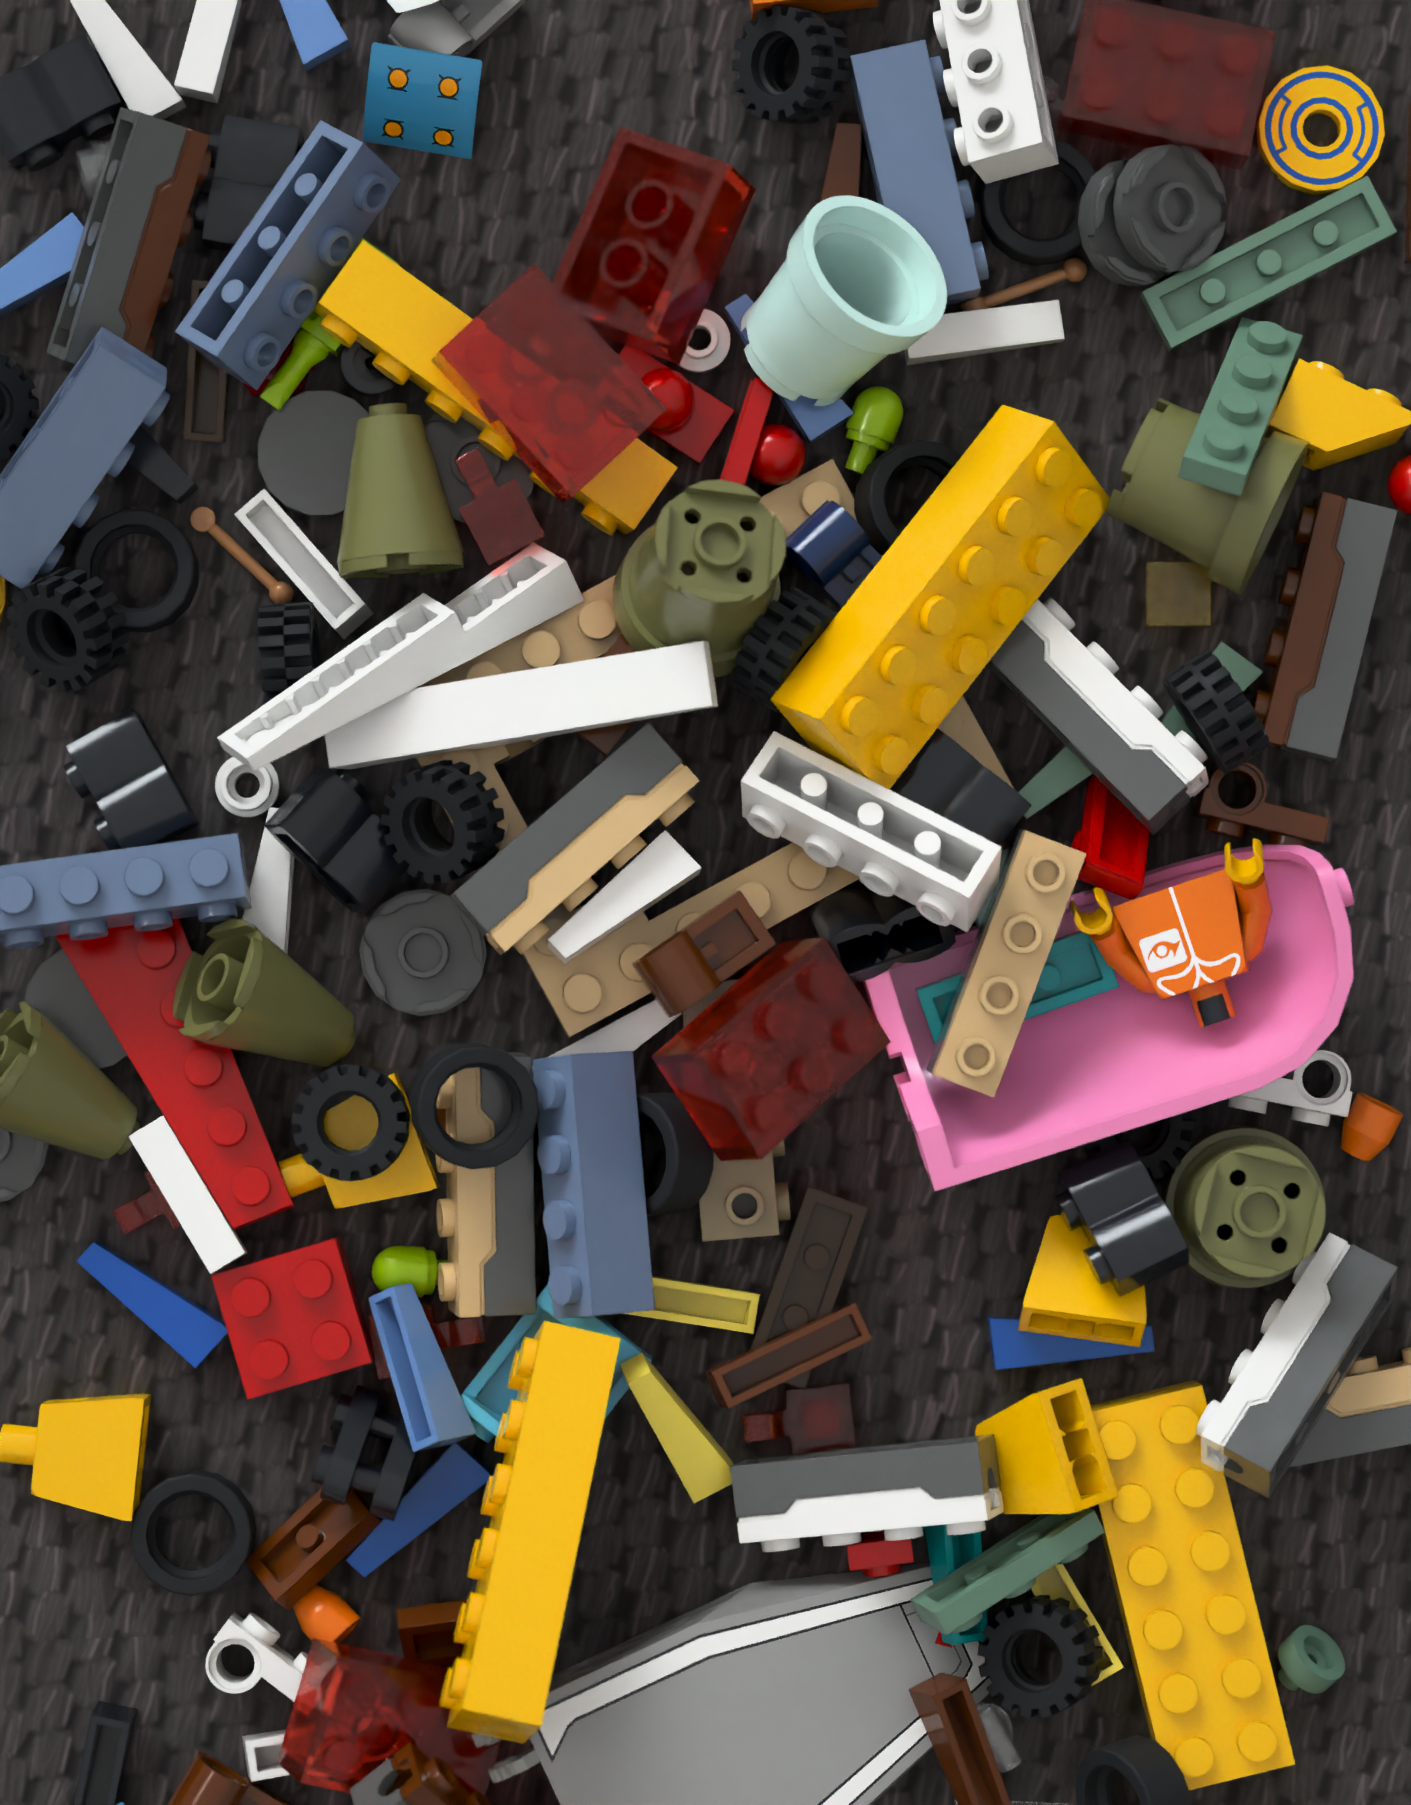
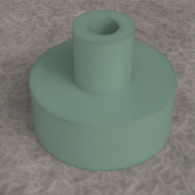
(1309, 1660)

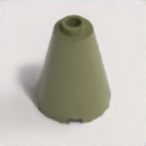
(395, 502)
(259, 1000)
(57, 1092)

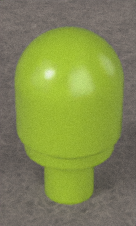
(872, 425)
(406, 1265)

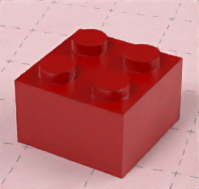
(293, 1317)

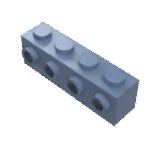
(913, 154)
(288, 255)
(72, 449)
(123, 888)
(593, 1185)

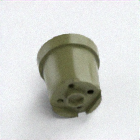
(1199, 521)
(718, 533)
(1257, 1210)

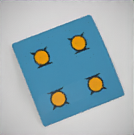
(421, 100)

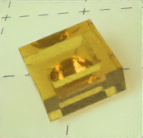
(1176, 595)

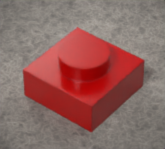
(877, 1555)

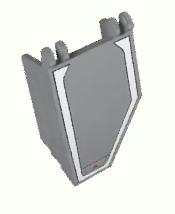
(752, 1700)

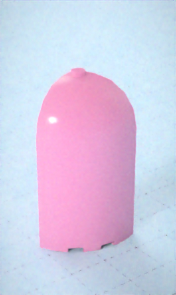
(1124, 1051)

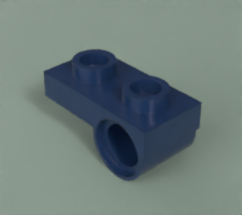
(832, 552)

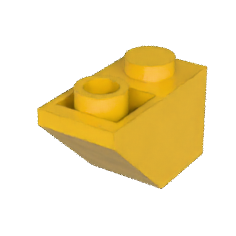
(1336, 415)

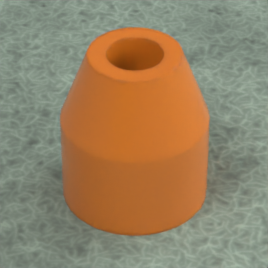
(1368, 1127)
(325, 1615)

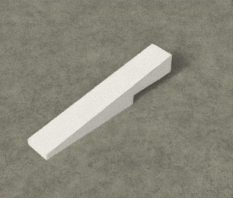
(405, 653)
(528, 705)

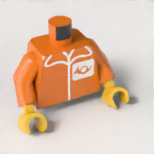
(1187, 934)

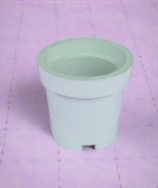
(843, 300)

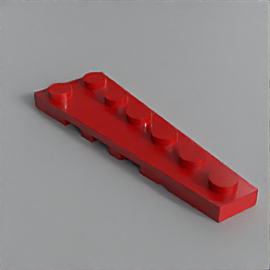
(191, 1081)

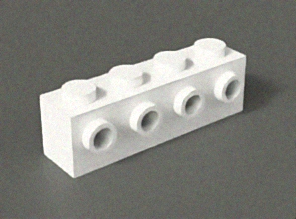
(996, 86)
(870, 832)

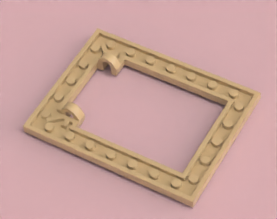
(775, 886)

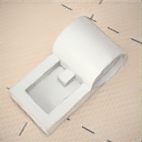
(1291, 1092)
(270, 1659)

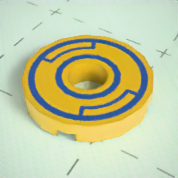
(1320, 92)

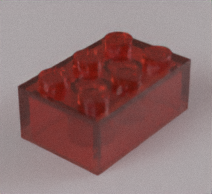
(1165, 79)
(652, 243)
(548, 384)
(771, 1049)
(363, 1709)

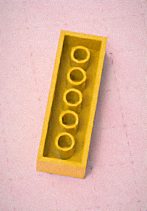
(943, 597)
(533, 1532)
(1187, 1592)

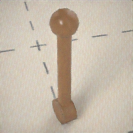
(1073, 270)
(205, 520)

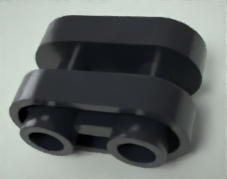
(341, 1467)

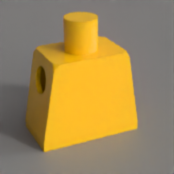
(352, 1127)
(1069, 1300)
(85, 1452)
(1050, 1453)

